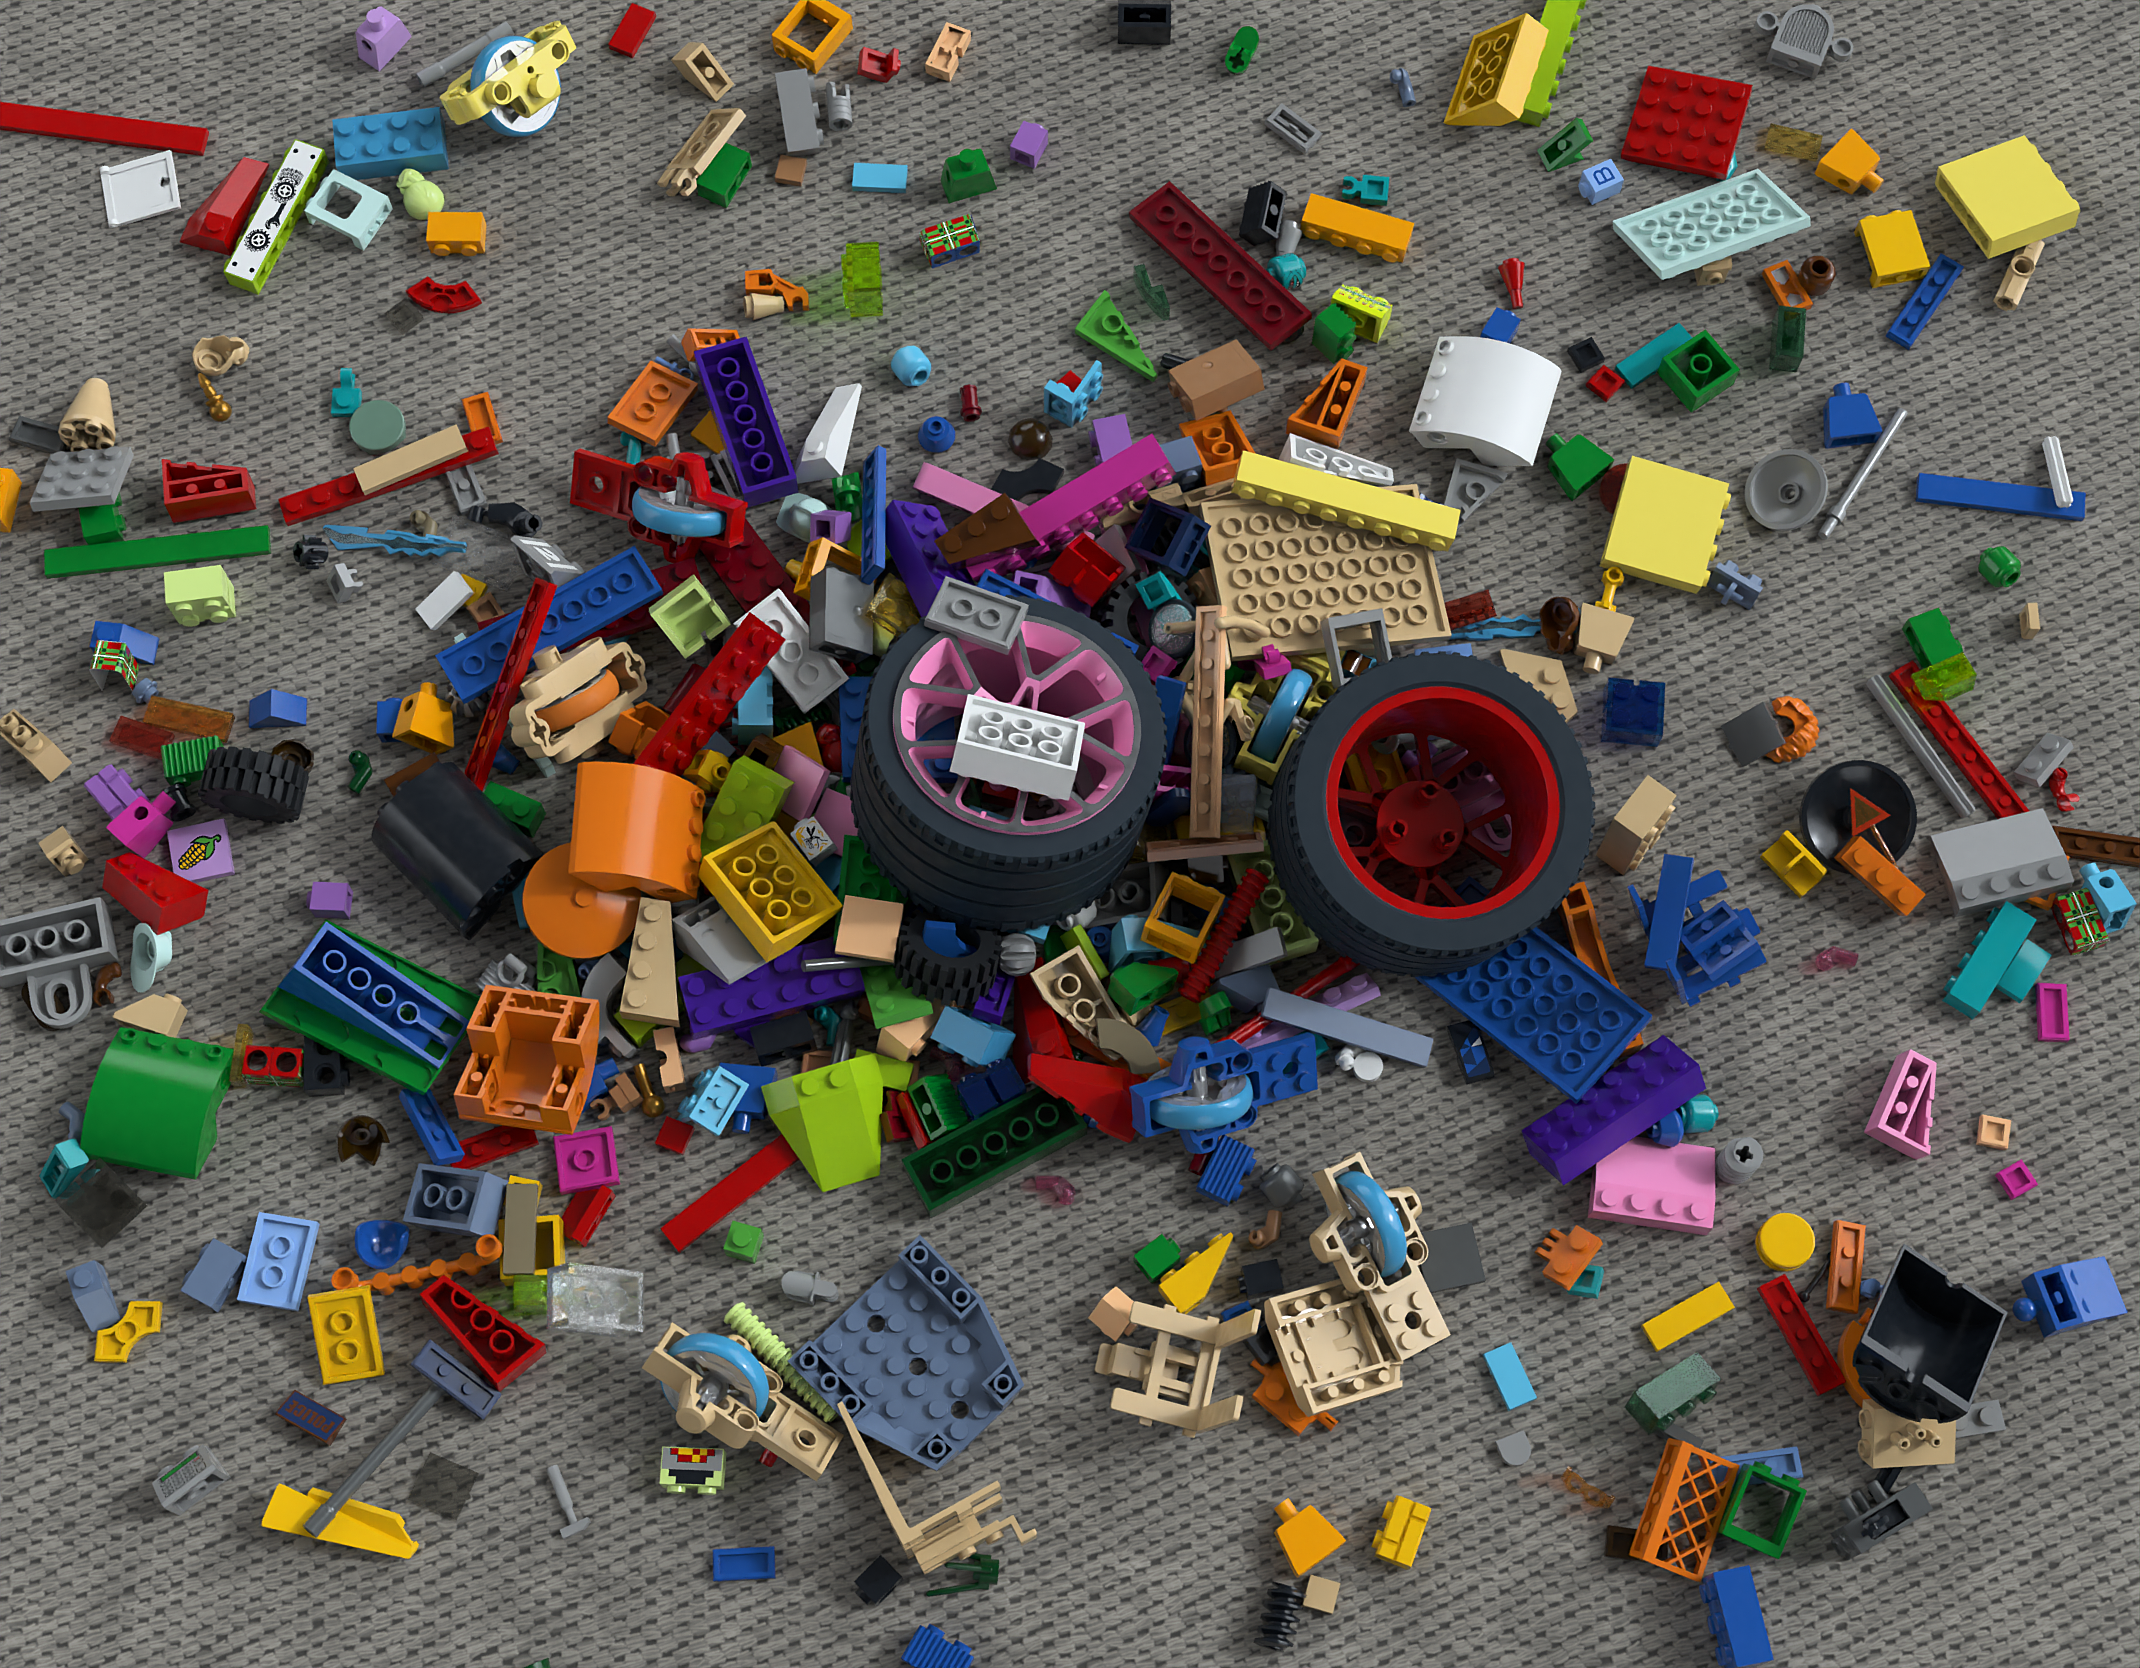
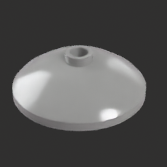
(1778, 476)

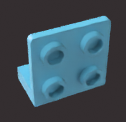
(1071, 406)
(713, 1099)

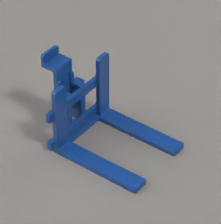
(1691, 987)

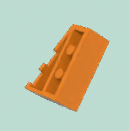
(1330, 407)

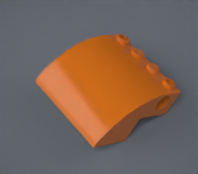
(637, 830)
(529, 1059)

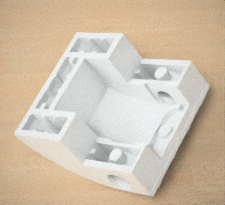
(1486, 400)

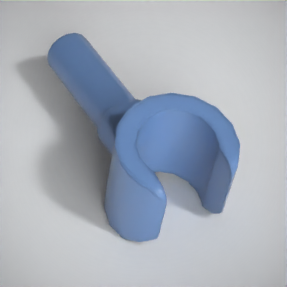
(1870, 1288)

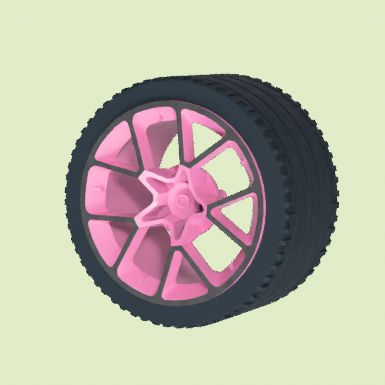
(989, 867)

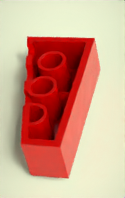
(489, 1339)

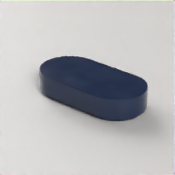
(1169, 807)

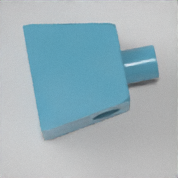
(2109, 895)

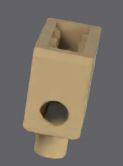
(1600, 636)

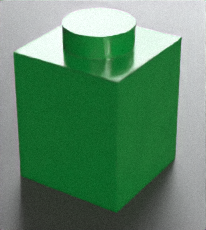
(1157, 1258)

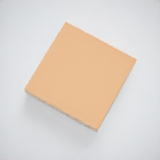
(869, 928)

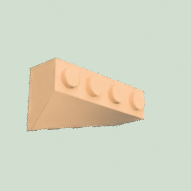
(910, 1036)

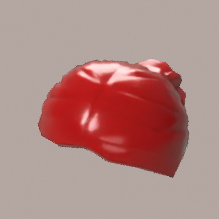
(829, 742)

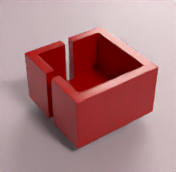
(1086, 569)

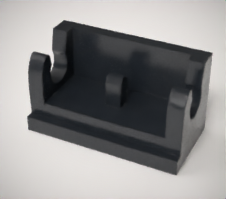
(783, 1038)

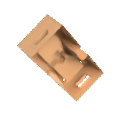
(944, 56)
(671, 1067)

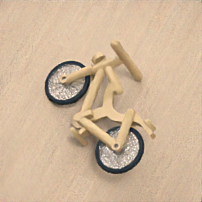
(1173, 632)

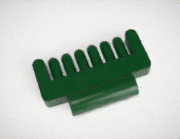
(793, 714)

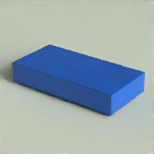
(744, 1564)

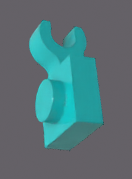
(347, 398)

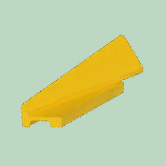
(354, 1524)

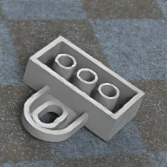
(56, 951)

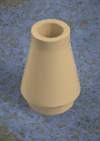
(761, 305)

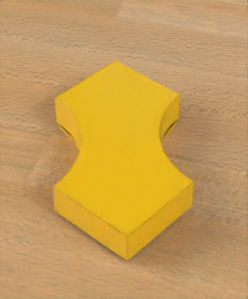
(139, 1321)

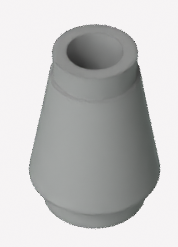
(1288, 237)

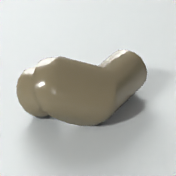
(424, 522)

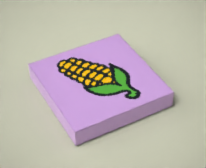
(201, 851)

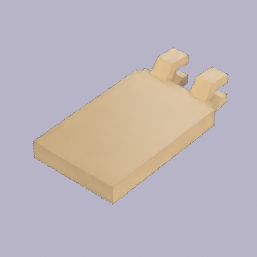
(700, 150)

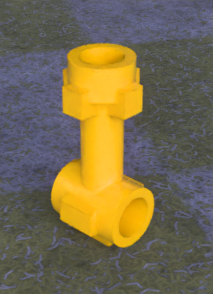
(1611, 579)

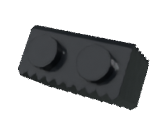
(1262, 213)

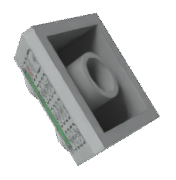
(189, 1480)

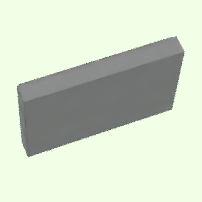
(976, 615)

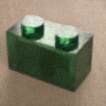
(1787, 339)

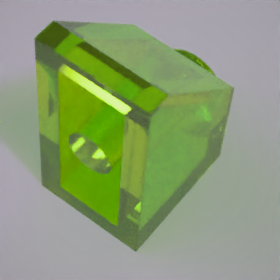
(1946, 679)

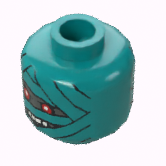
(1287, 270)

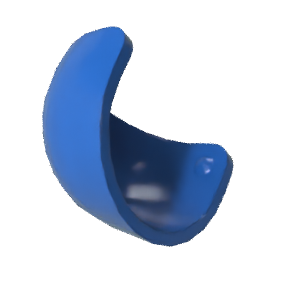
(381, 1242)

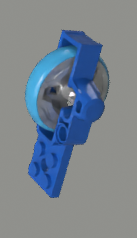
(1209, 1090)

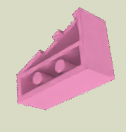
(1904, 1106)

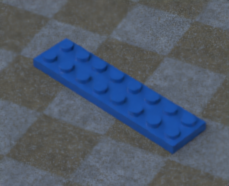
(574, 613)

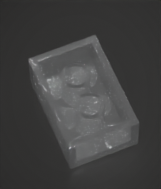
(594, 1300)

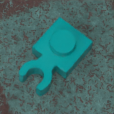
(1371, 189)

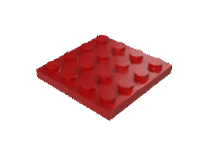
(1686, 122)

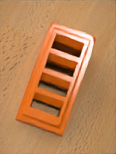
(696, 338)

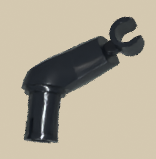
(510, 514)

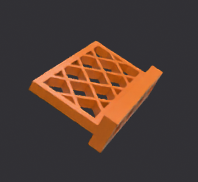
(1664, 1496)

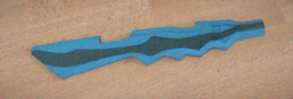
(394, 541)
(1504, 627)

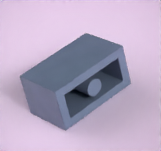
(214, 1274)

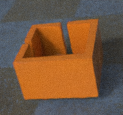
(637, 728)

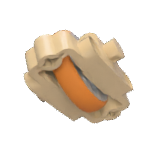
(574, 700)

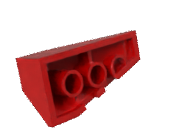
(223, 214)
(1036, 1025)
(1091, 1088)

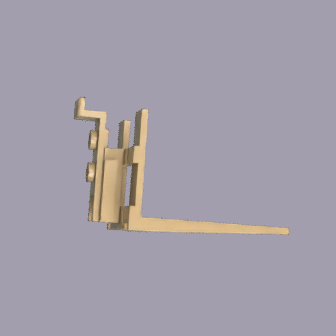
(949, 1540)

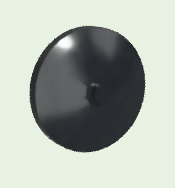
(1827, 810)

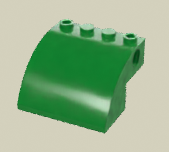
(156, 1103)

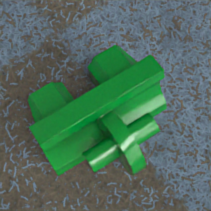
(848, 495)

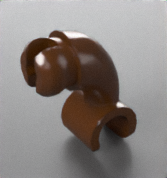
(103, 978)

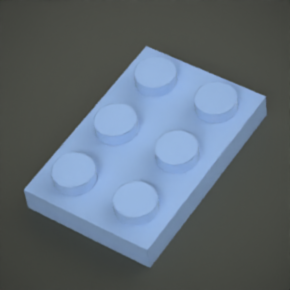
(278, 1261)

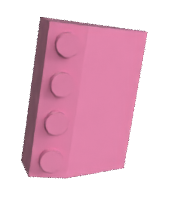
(1656, 1186)

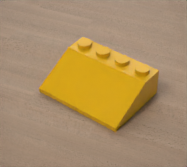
(1497, 73)
(768, 890)

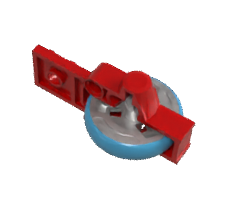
(657, 504)

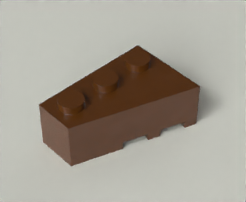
(987, 534)

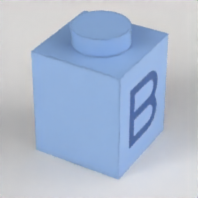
(1600, 182)

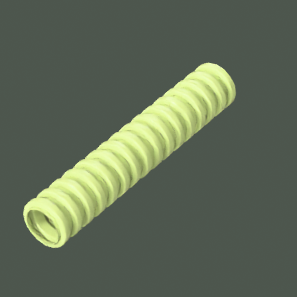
(777, 1355)

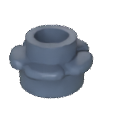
(144, 690)

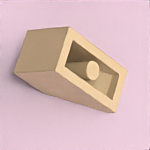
(702, 70)
(154, 1015)

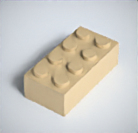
(1637, 826)

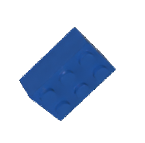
(1736, 1618)

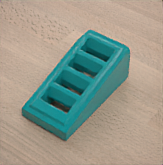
(63, 1166)

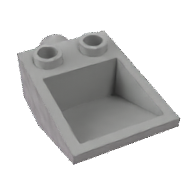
(715, 940)

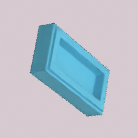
(880, 178)
(1509, 1376)

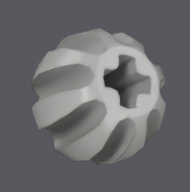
(468, 709)
(1017, 954)

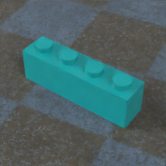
(1989, 959)

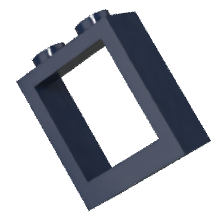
(1184, 544)

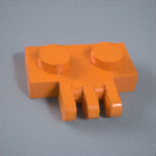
(1568, 1255)

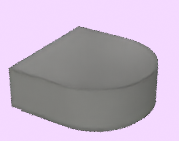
(1514, 1449)

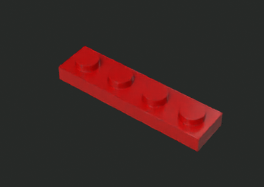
(1801, 1335)

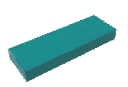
(1647, 359)

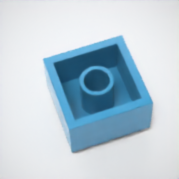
(972, 1037)

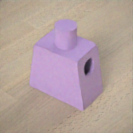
(380, 37)

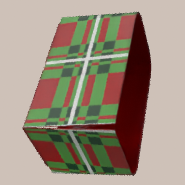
(2082, 919)
(261, 1077)

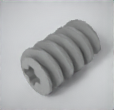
(1739, 1160)

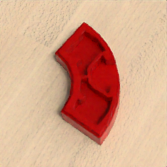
(443, 297)

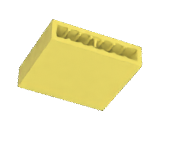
(2007, 196)
(1665, 525)

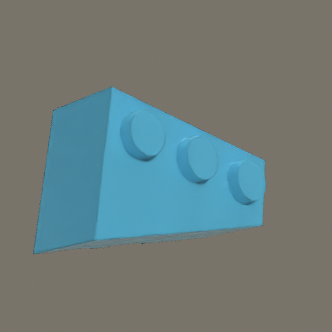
(755, 710)

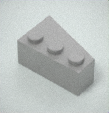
(799, 112)

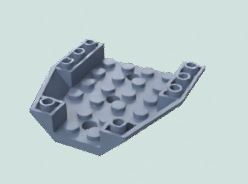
(929, 1318)

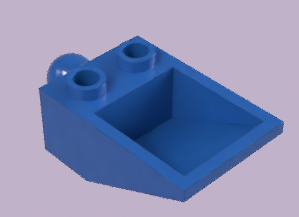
(2070, 1296)

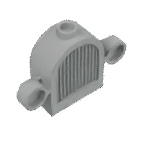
(1802, 39)

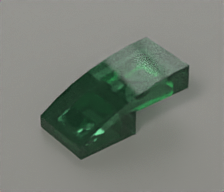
(1153, 296)

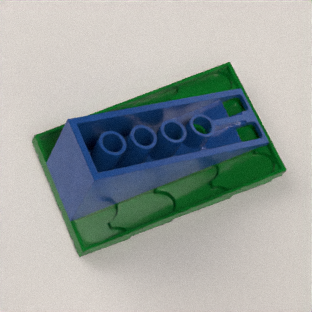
(372, 1007)

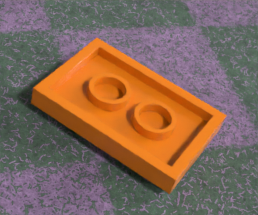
(652, 403)

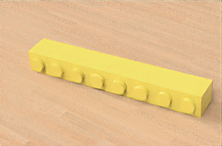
(1345, 501)

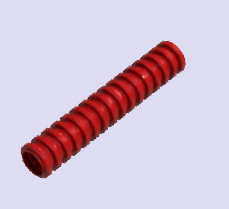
(1223, 935)

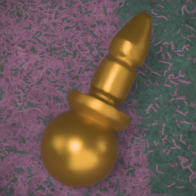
(219, 409)

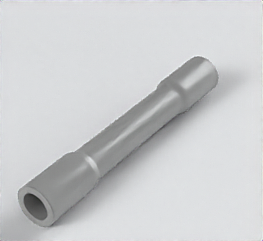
(439, 69)

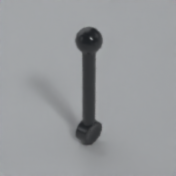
(1804, 1296)

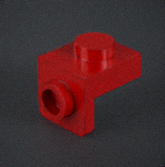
(878, 64)

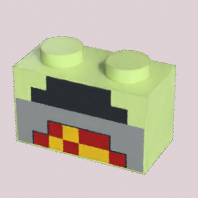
(692, 1469)

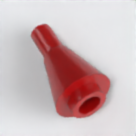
(1512, 274)

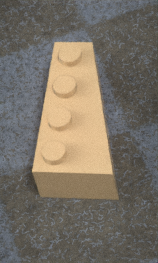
(651, 978)

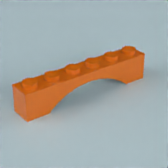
(1586, 942)

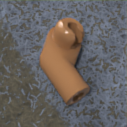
(1268, 1234)

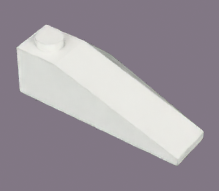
(829, 439)
(1334, 462)

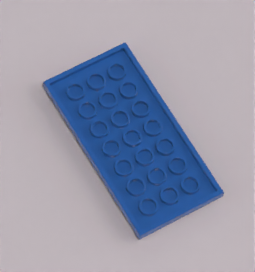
(1544, 1007)

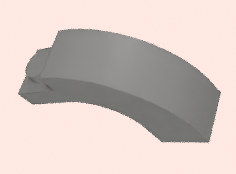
(603, 985)

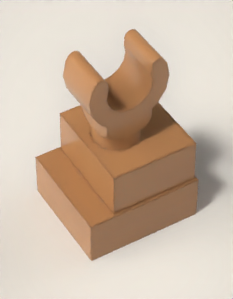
(623, 1095)

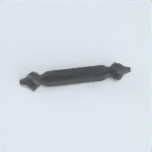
(844, 1033)

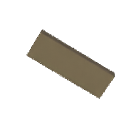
(520, 1229)

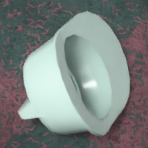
(796, 514)
(149, 955)

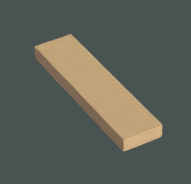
(410, 459)

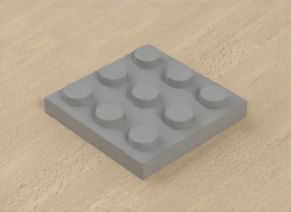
(82, 478)

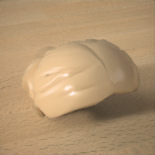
(218, 354)

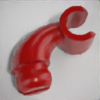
(2056, 785)

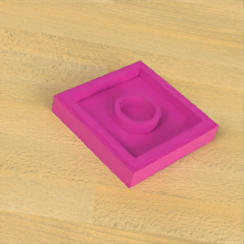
(586, 1160)

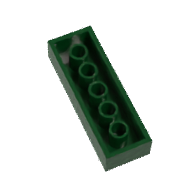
(992, 1149)

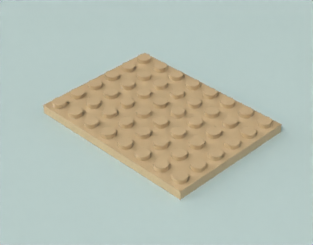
(1303, 569)

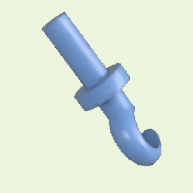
(674, 367)

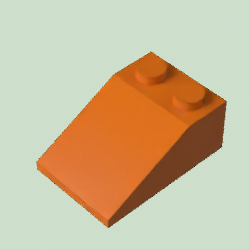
(1219, 445)

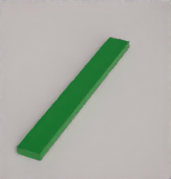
(157, 551)

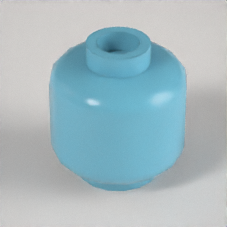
(911, 366)

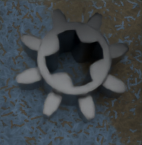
(310, 552)

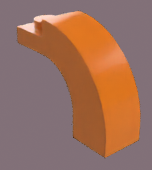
(1846, 1348)

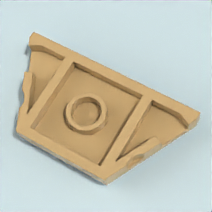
(1546, 675)

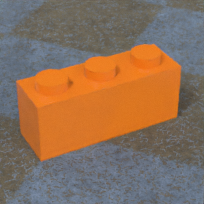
(1880, 876)

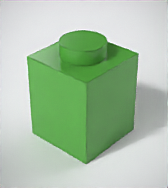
(743, 1242)

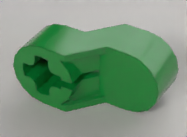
(1246, 38)
(1215, 1013)

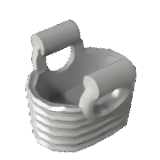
(500, 975)

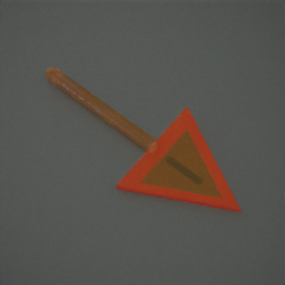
(1866, 815)

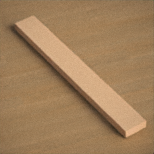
(1207, 723)

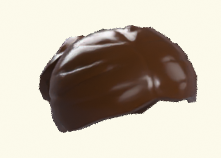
(1558, 622)

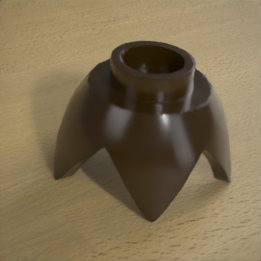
(366, 1143)

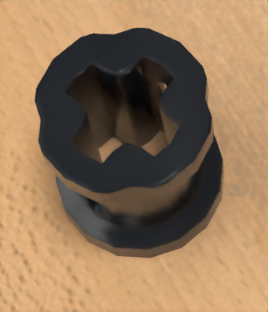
(182, 808)

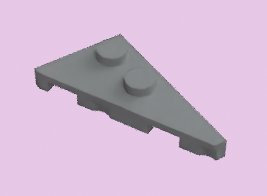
(1471, 487)

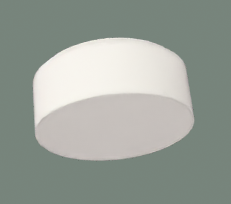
(1368, 1067)

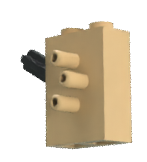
(1897, 1442)

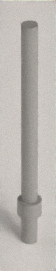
(1838, 512)

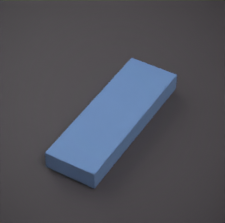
(1780, 1460)

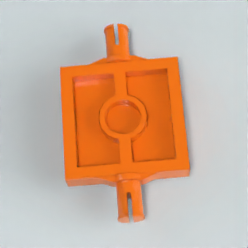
(1278, 1399)

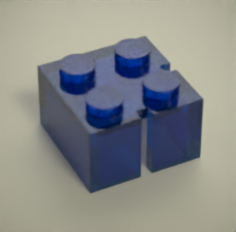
(1635, 712)
(991, 1089)

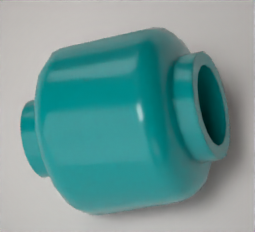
(1698, 1114)

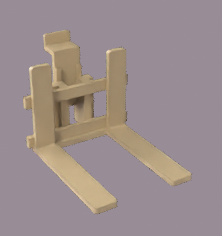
(1161, 1364)

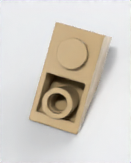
(63, 852)

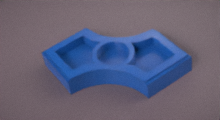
(942, 939)

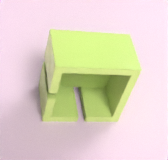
(199, 595)
(688, 613)

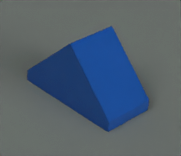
(277, 710)

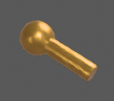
(652, 1104)

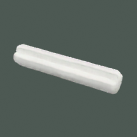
(2057, 472)

